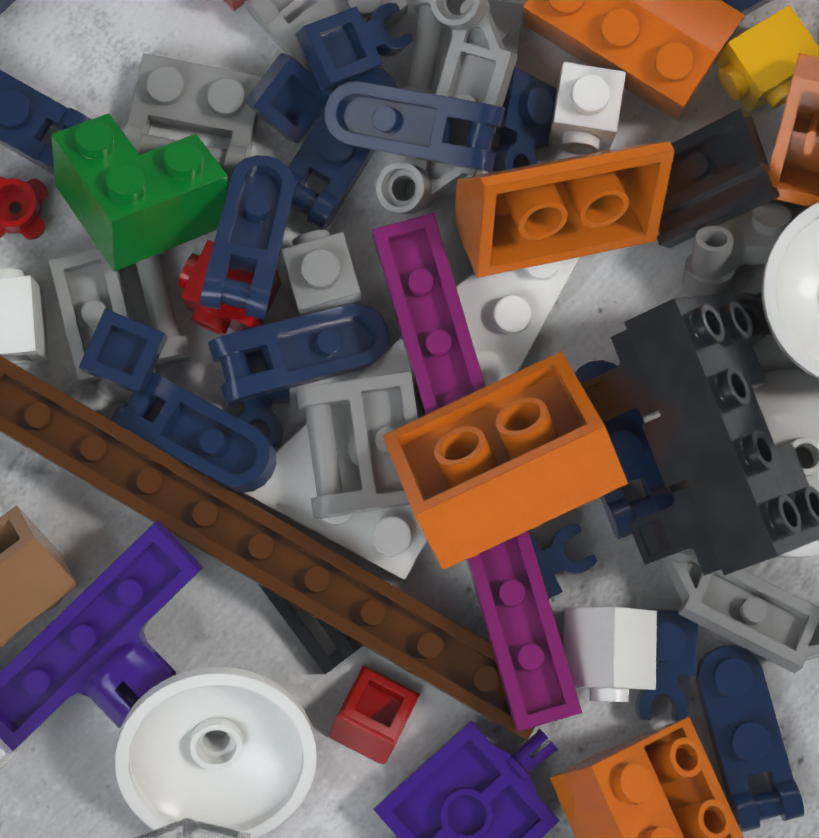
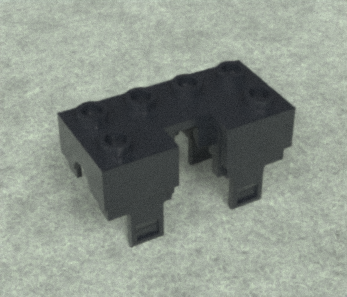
(700, 374)

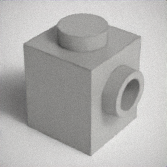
(321, 272)

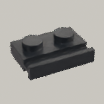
(714, 178)

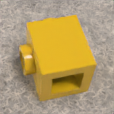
(763, 60)

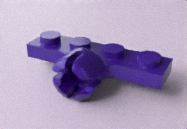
(99, 640)

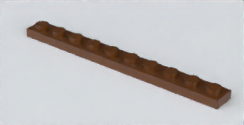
(253, 543)

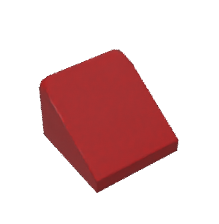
(373, 715)

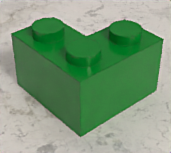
(137, 201)

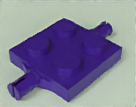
(471, 792)

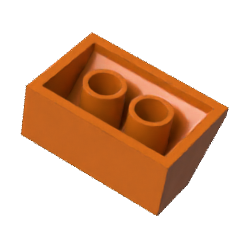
(658, 43)
(563, 207)
(504, 460)

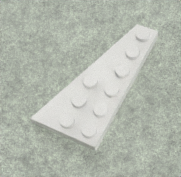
(503, 322)

